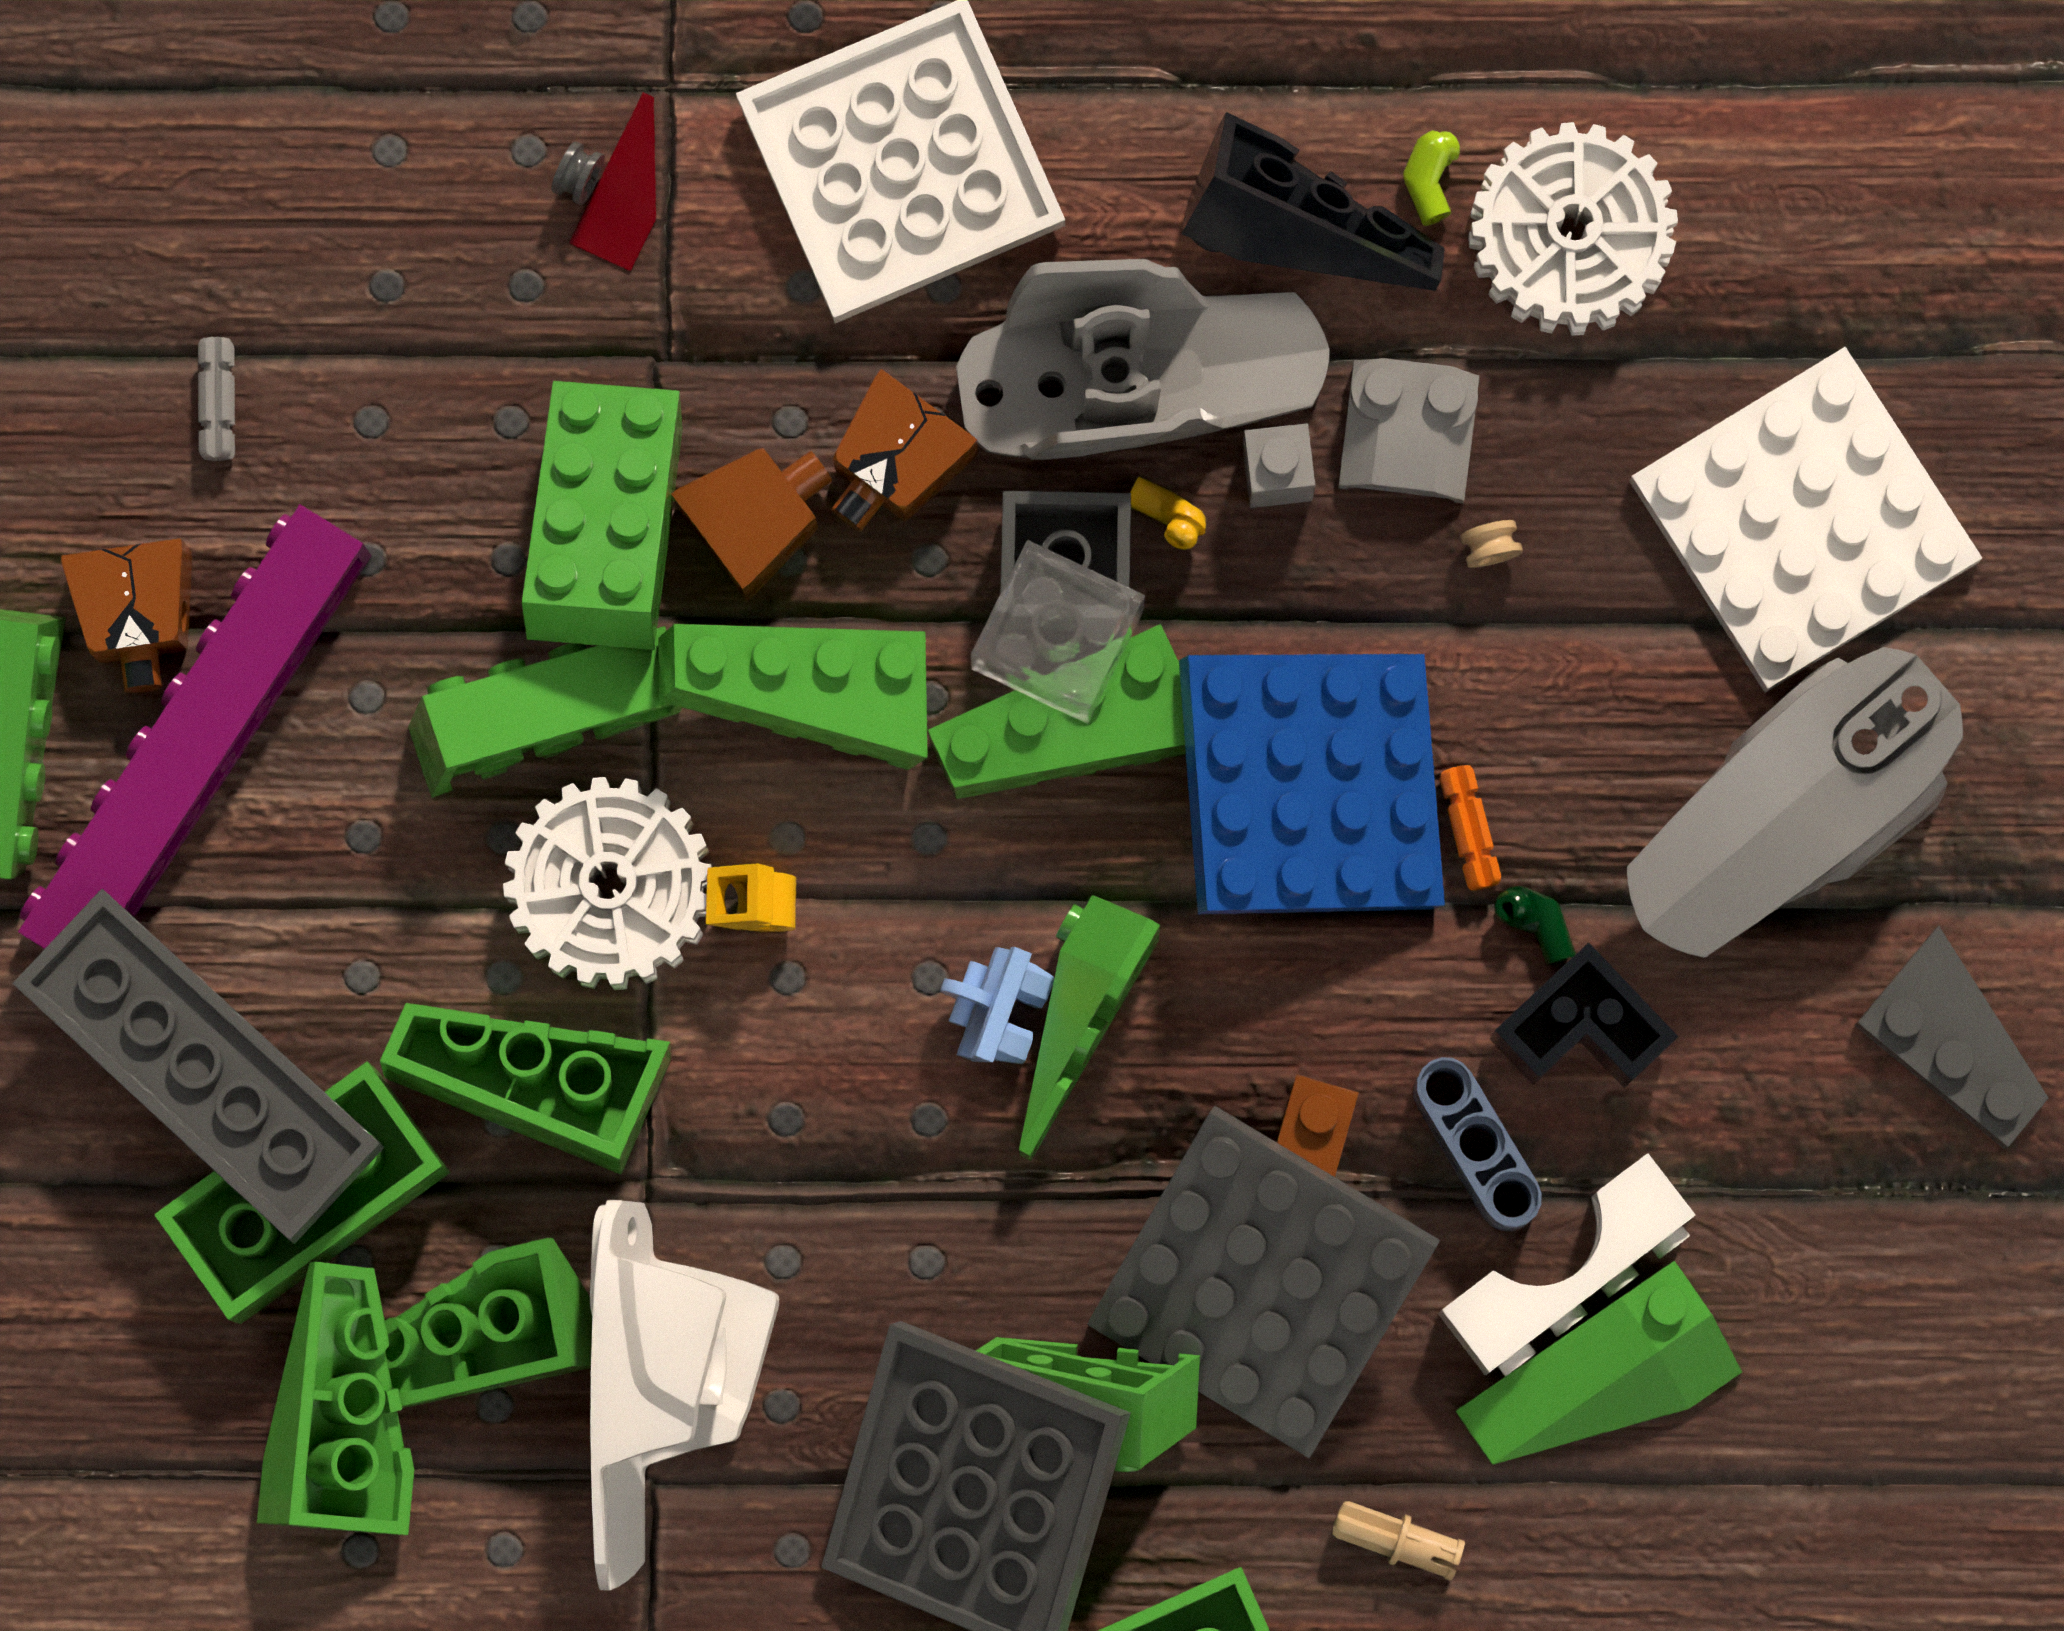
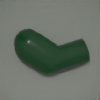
(1538, 916)

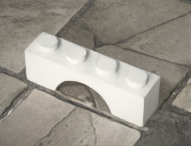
(1632, 1217)

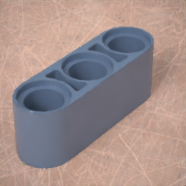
(1470, 1112)

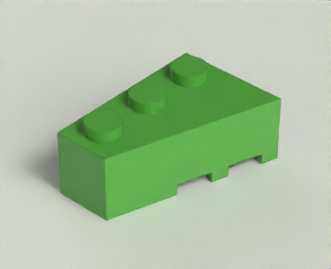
(1157, 1395)

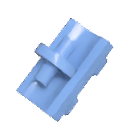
(986, 1003)

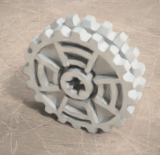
(1579, 180)
(567, 910)

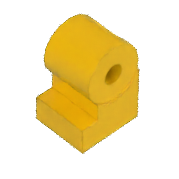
(763, 895)

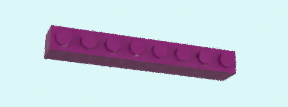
(204, 723)

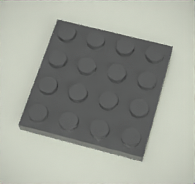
(1266, 1278)
(974, 1487)

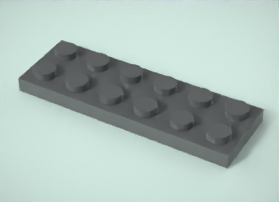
(198, 1066)

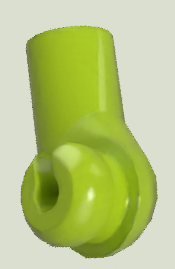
(1424, 168)

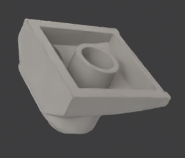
(1409, 428)

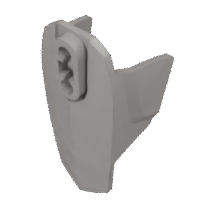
(1135, 361)
(1799, 801)

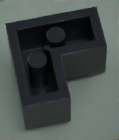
(1588, 1006)

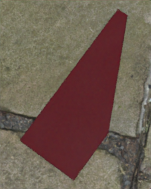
(625, 196)

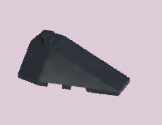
(1279, 213)

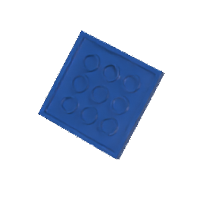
(1311, 783)

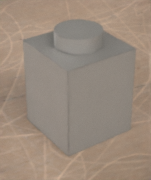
(1278, 465)

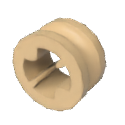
(1491, 543)

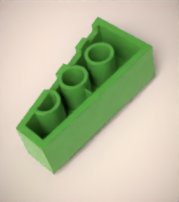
(810, 683)
(27, 684)
(534, 708)
(1028, 742)
(535, 1079)

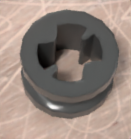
(578, 173)

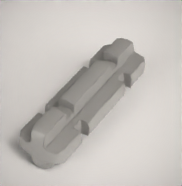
(216, 398)

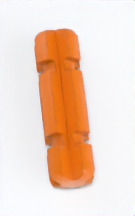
(1470, 827)

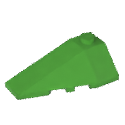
(1092, 978)
(493, 1327)
(1621, 1367)
(335, 1427)

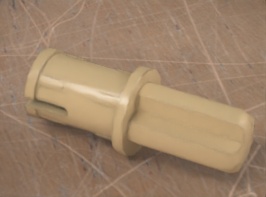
(1398, 1539)

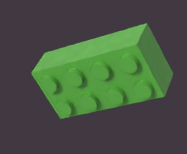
(602, 515)
(249, 1260)

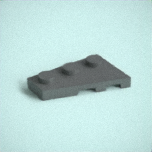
(1953, 1041)

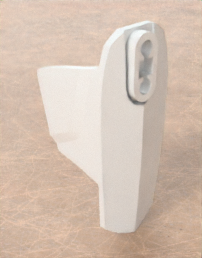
(668, 1372)

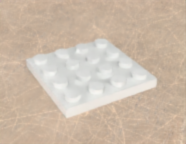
(900, 160)
(1805, 519)

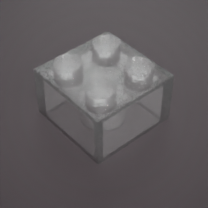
(1057, 631)

